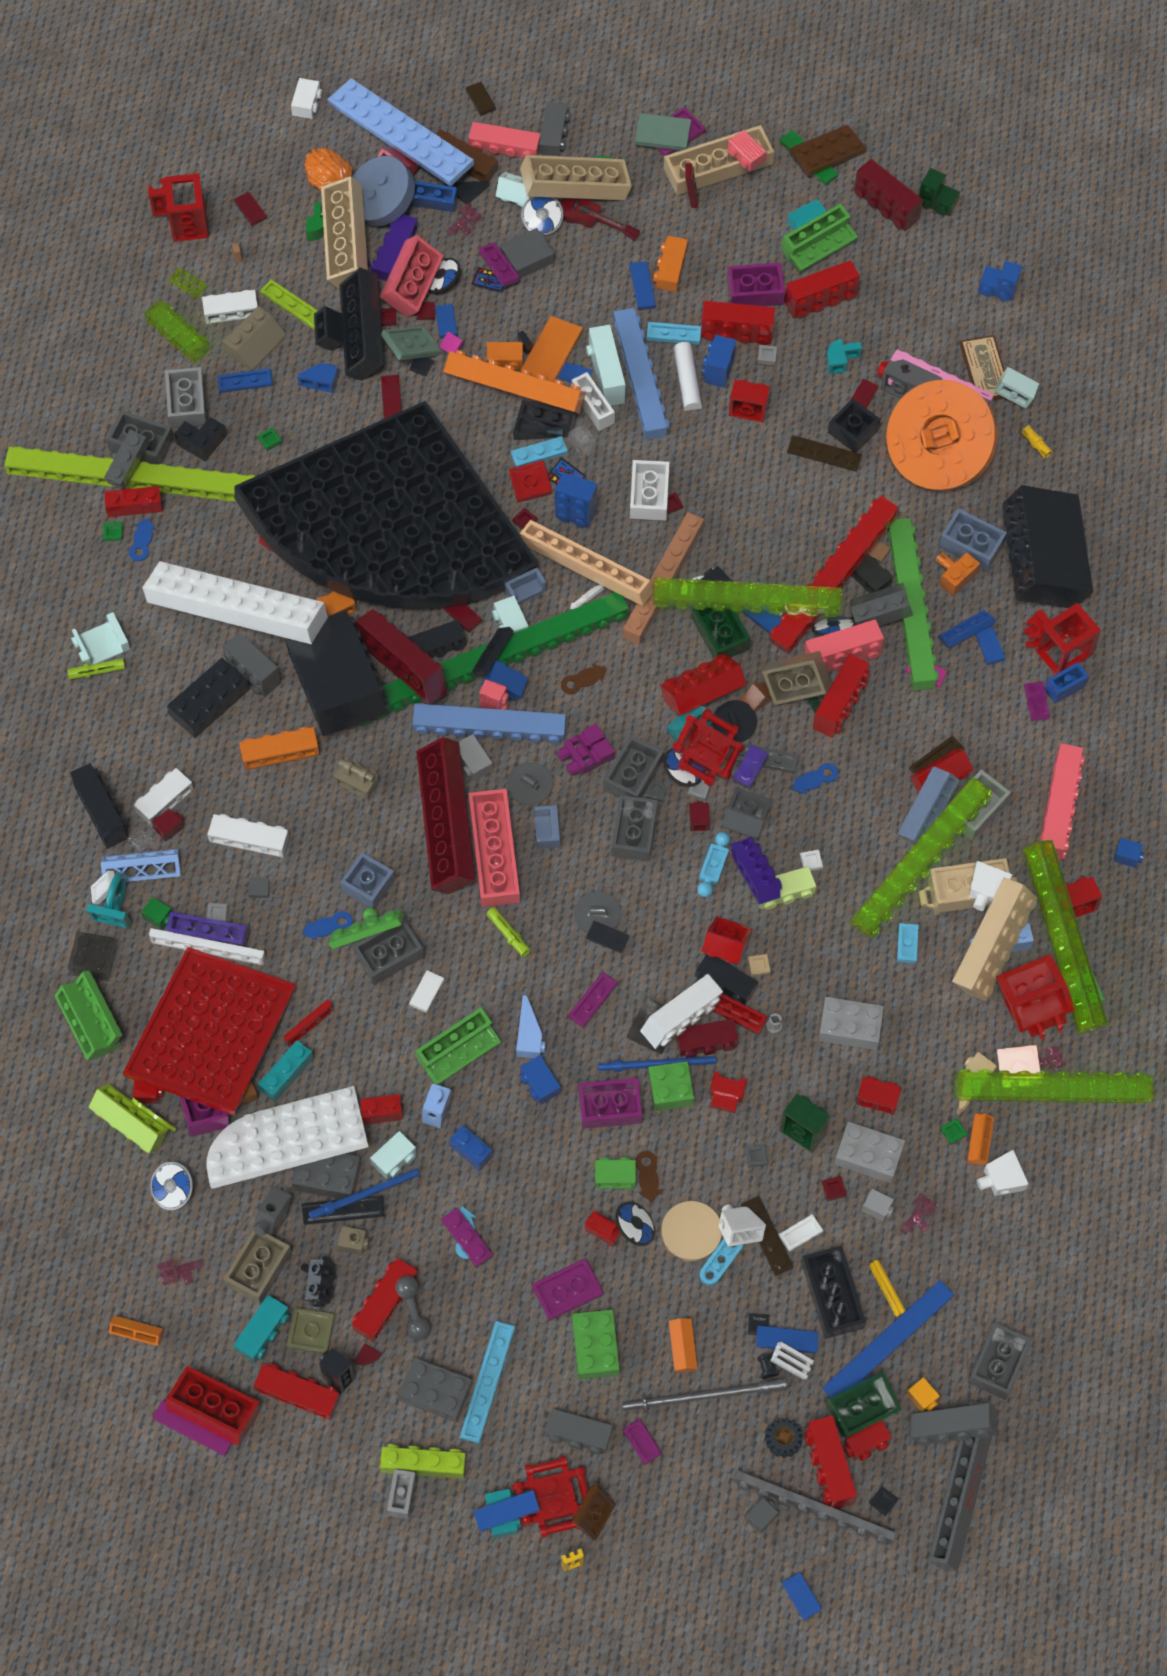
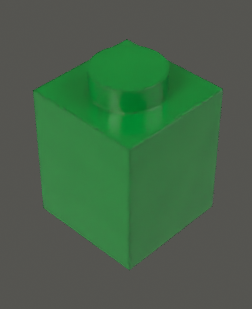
(156, 913)

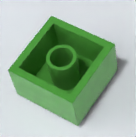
(670, 1086)

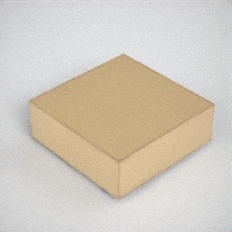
(759, 965)

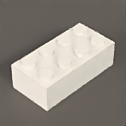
(682, 1011)

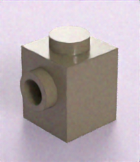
(353, 1240)

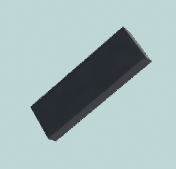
(492, 651)

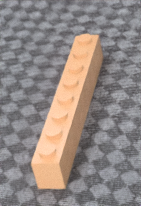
(587, 563)

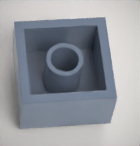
(367, 880)

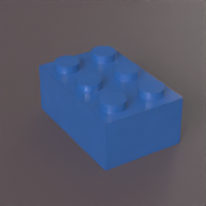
(575, 500)

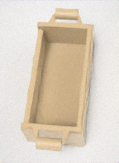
(952, 884)

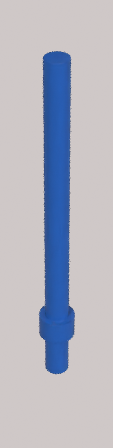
(618, 1065)
(330, 1207)

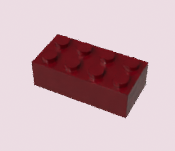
(888, 195)

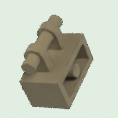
(356, 778)

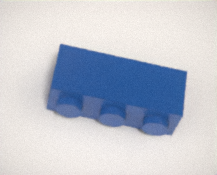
(434, 196)

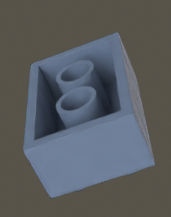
(973, 536)

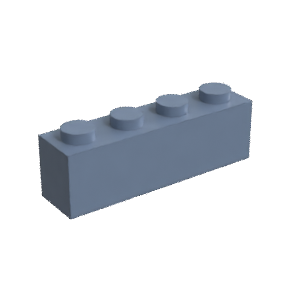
(928, 804)

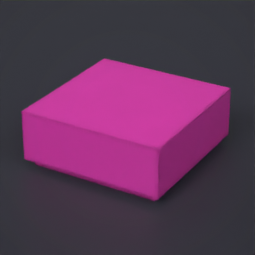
(451, 343)

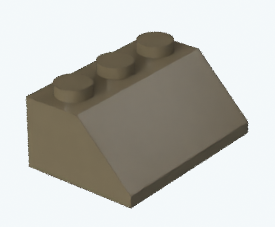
(254, 339)

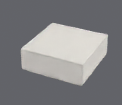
(811, 859)

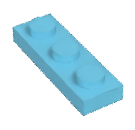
(673, 333)
(539, 451)

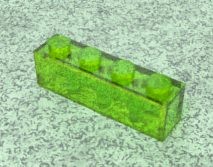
(177, 331)

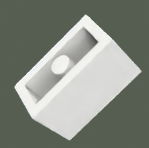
(305, 98)

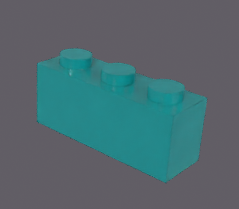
(285, 1071)
(262, 1329)

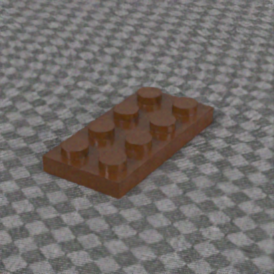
(828, 150)

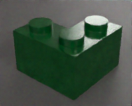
(936, 194)

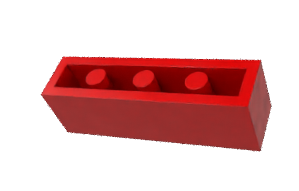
(383, 1301)
(297, 1391)

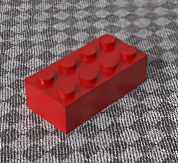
(822, 289)
(738, 322)
(702, 684)
(841, 696)
(212, 1405)
(830, 1463)

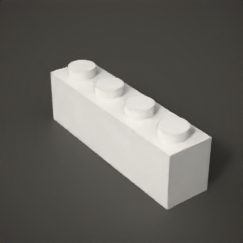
(248, 835)

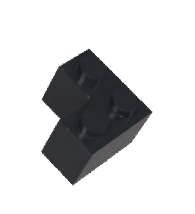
(203, 441)

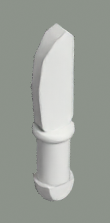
(587, 596)

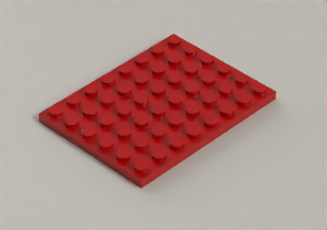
(210, 1030)

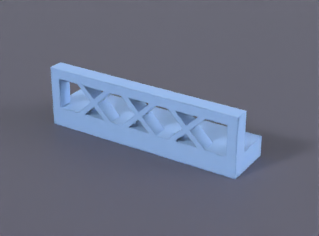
(144, 859)

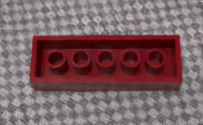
(402, 656)

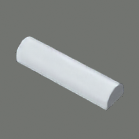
(687, 376)

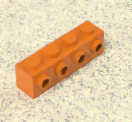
(279, 748)

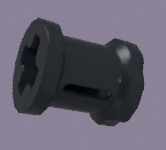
(768, 1367)

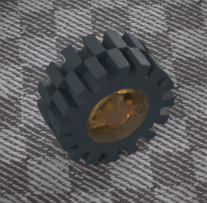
(780, 1431)

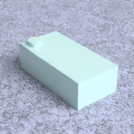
(606, 364)

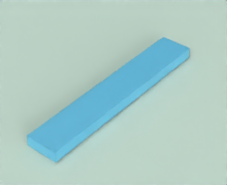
(487, 1382)

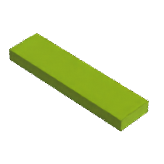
(289, 302)

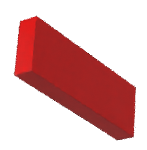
(308, 1023)

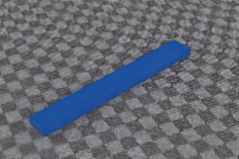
(890, 1339)

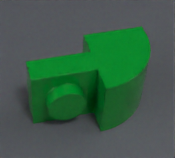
(314, 224)

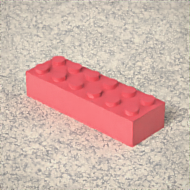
(1062, 797)
(494, 848)

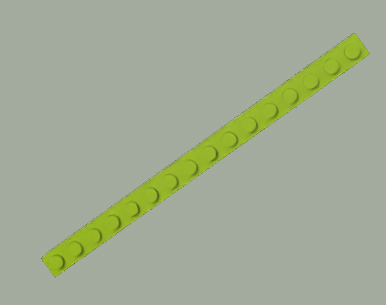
(92, 470)

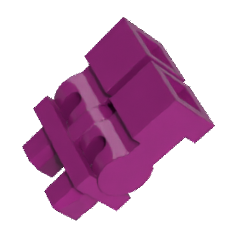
(586, 751)

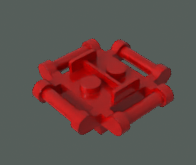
(707, 747)
(553, 1495)

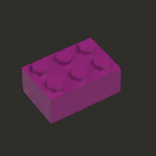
(756, 284)
(610, 1103)

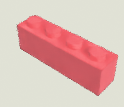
(504, 140)

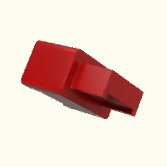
(726, 1092)
(602, 1228)

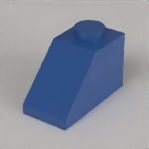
(319, 377)

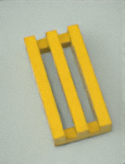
(572, 1558)

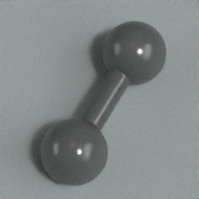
(407, 1288)

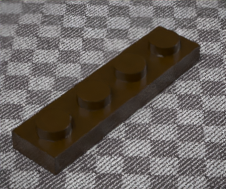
(824, 453)
(771, 1243)

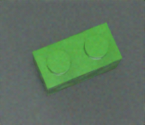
(615, 1173)

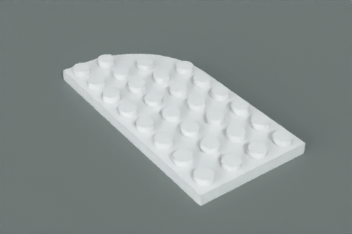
(287, 1137)

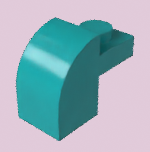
(839, 353)

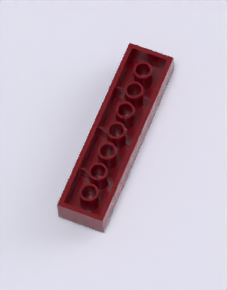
(445, 816)

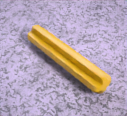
(887, 1288)

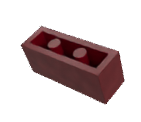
(708, 1038)

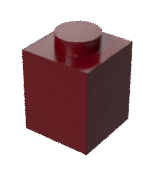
(699, 816)
(168, 824)

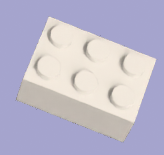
(649, 490)

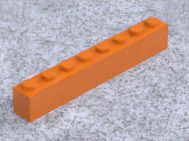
(514, 382)

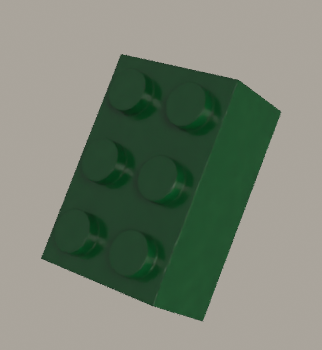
(721, 631)
(804, 1122)
(862, 1404)

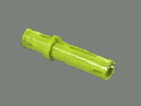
(77, 672)
(514, 939)

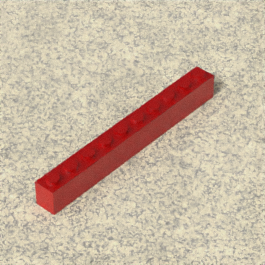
(838, 568)

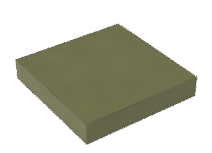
(310, 1330)

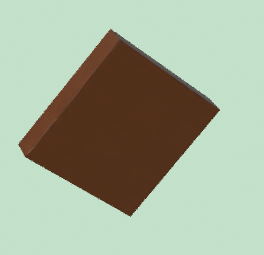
(593, 1512)

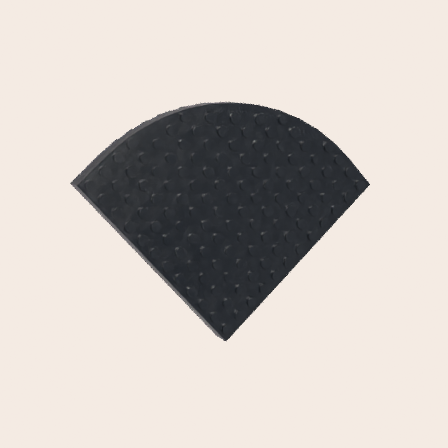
(389, 517)

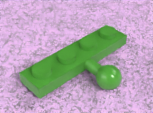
(371, 926)

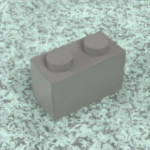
(474, 758)
(401, 1494)

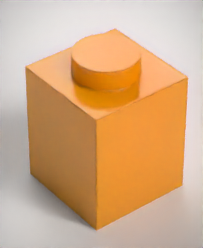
(923, 1396)

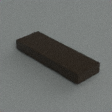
(938, 752)

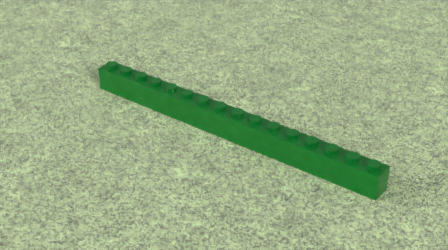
(520, 645)

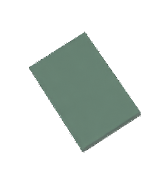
(662, 131)
(411, 342)

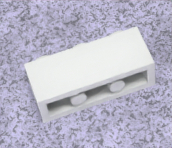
(229, 306)
(595, 403)
(163, 796)

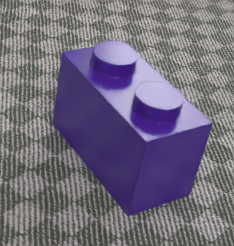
(750, 767)

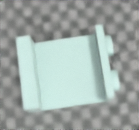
(101, 642)

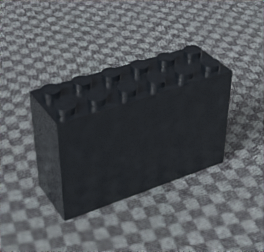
(1047, 547)
(338, 675)

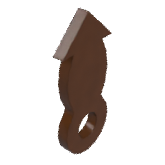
(583, 679)
(648, 1177)

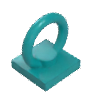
(110, 912)

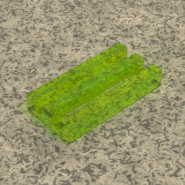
(181, 286)

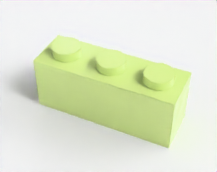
(794, 886)

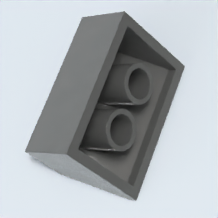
(883, 605)

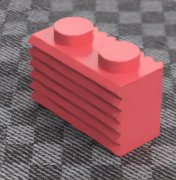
(746, 150)
(493, 696)

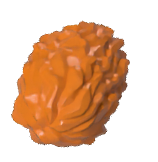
(326, 167)

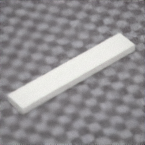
(207, 946)

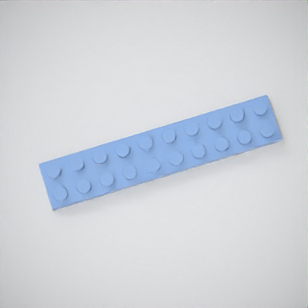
(401, 132)

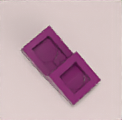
(1036, 701)

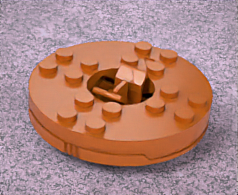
(942, 435)

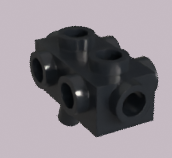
(319, 1281)

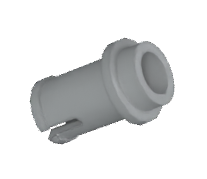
(774, 1024)

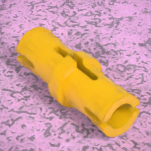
(1036, 441)

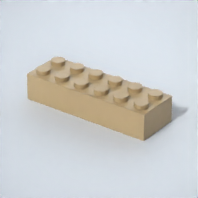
(712, 161)
(575, 177)
(343, 229)
(995, 939)

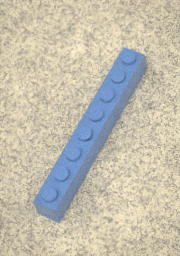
(640, 374)
(488, 723)

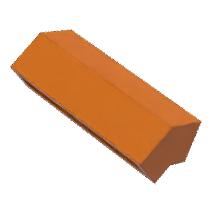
(980, 1139)
(137, 1327)
(683, 1345)

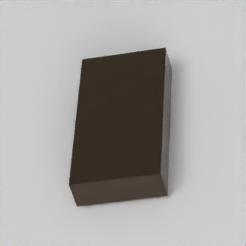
(480, 98)

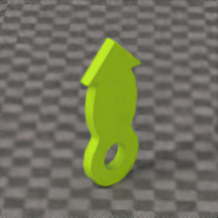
(153, 1114)

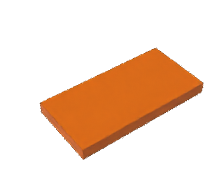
(552, 348)

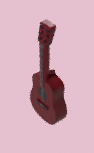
(589, 213)

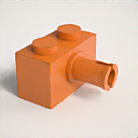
(957, 572)

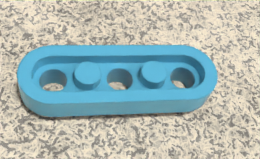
(717, 1268)

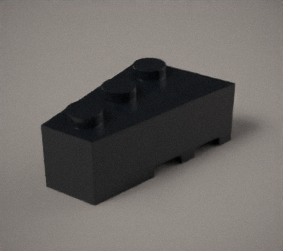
(542, 422)

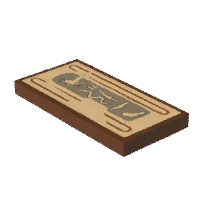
(983, 363)

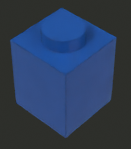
(1129, 853)

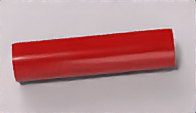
(742, 1014)

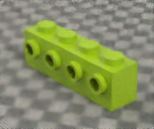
(128, 1118)
(423, 1462)

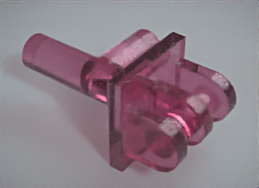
(467, 213)
(1049, 1060)
(915, 1218)
(174, 1271)

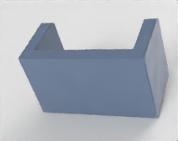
(526, 586)
(547, 826)

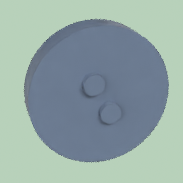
(385, 189)

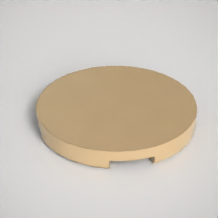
(691, 1231)

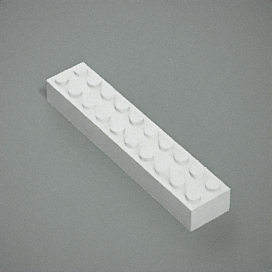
(235, 602)

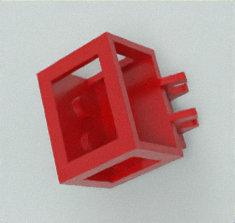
(185, 220)
(1048, 633)
(1036, 996)

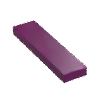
(191, 1430)

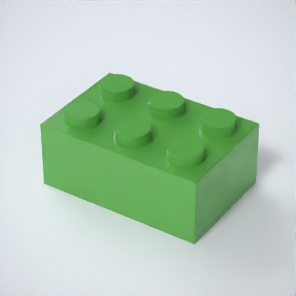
(595, 1344)

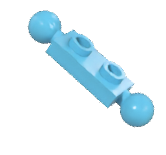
(713, 864)

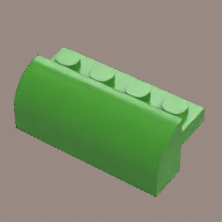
(818, 238)
(89, 1016)
(457, 1046)

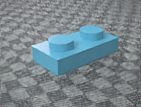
(907, 943)

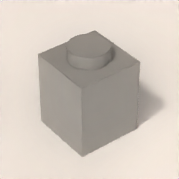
(878, 1205)

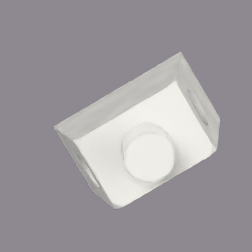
(985, 884)
(1003, 1175)
(740, 1226)

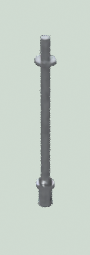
(764, 1386)

